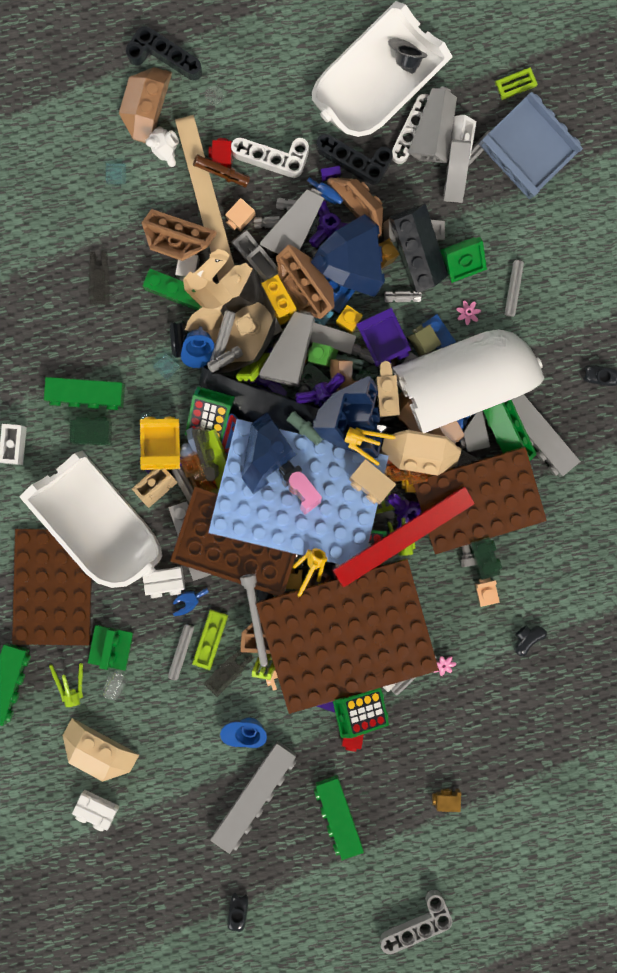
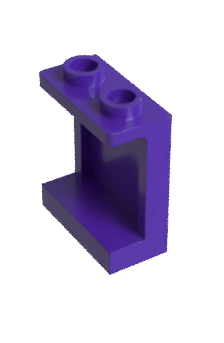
(384, 337)

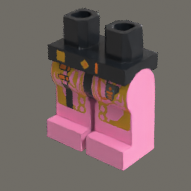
(300, 486)

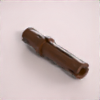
(228, 174)

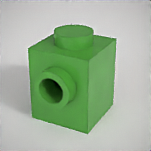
(321, 354)

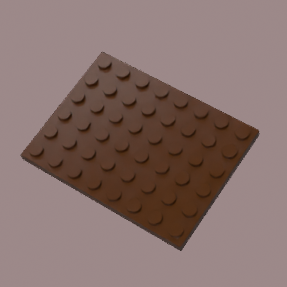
(348, 637)

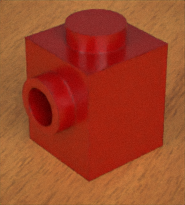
(221, 152)

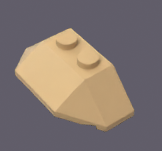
(421, 452)
(96, 752)

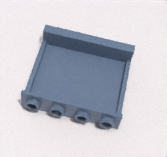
(530, 145)

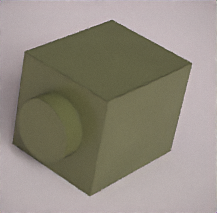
(424, 339)

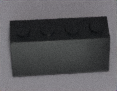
(419, 248)

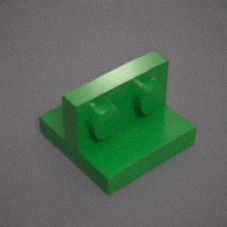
(464, 259)
(110, 648)

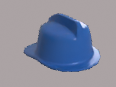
(197, 348)
(246, 733)

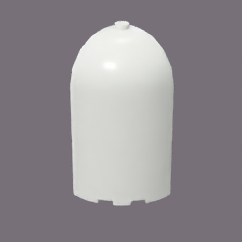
(365, 82)
(468, 377)
(94, 523)

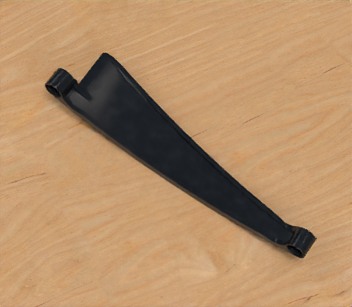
(253, 402)

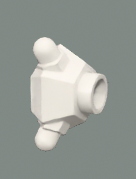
(163, 144)

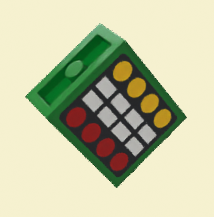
(210, 410)
(361, 713)

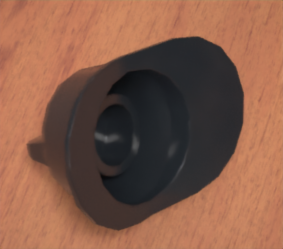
(407, 54)

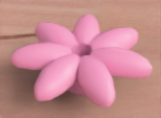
(468, 316)
(445, 665)

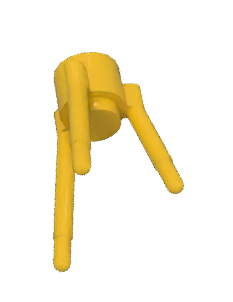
(357, 436)
(315, 559)

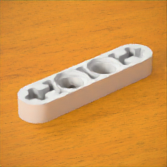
(408, 128)

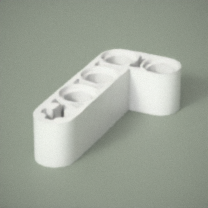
(269, 153)

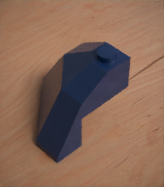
(353, 257)
(350, 408)
(265, 452)

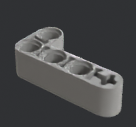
(413, 926)

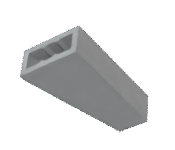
(435, 127)
(295, 223)
(290, 352)

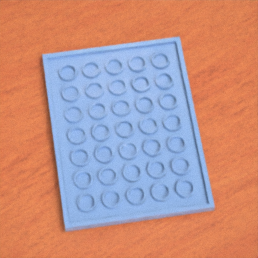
(273, 514)

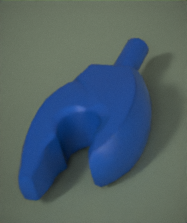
(328, 193)
(190, 599)

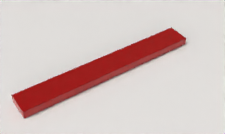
(403, 537)

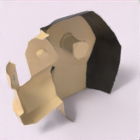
(236, 292)

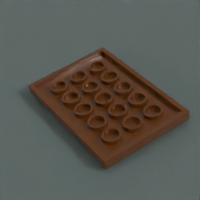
(502, 495)
(227, 556)
(49, 593)

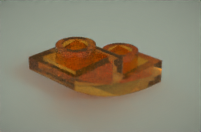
(193, 469)
(398, 475)

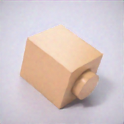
(240, 215)

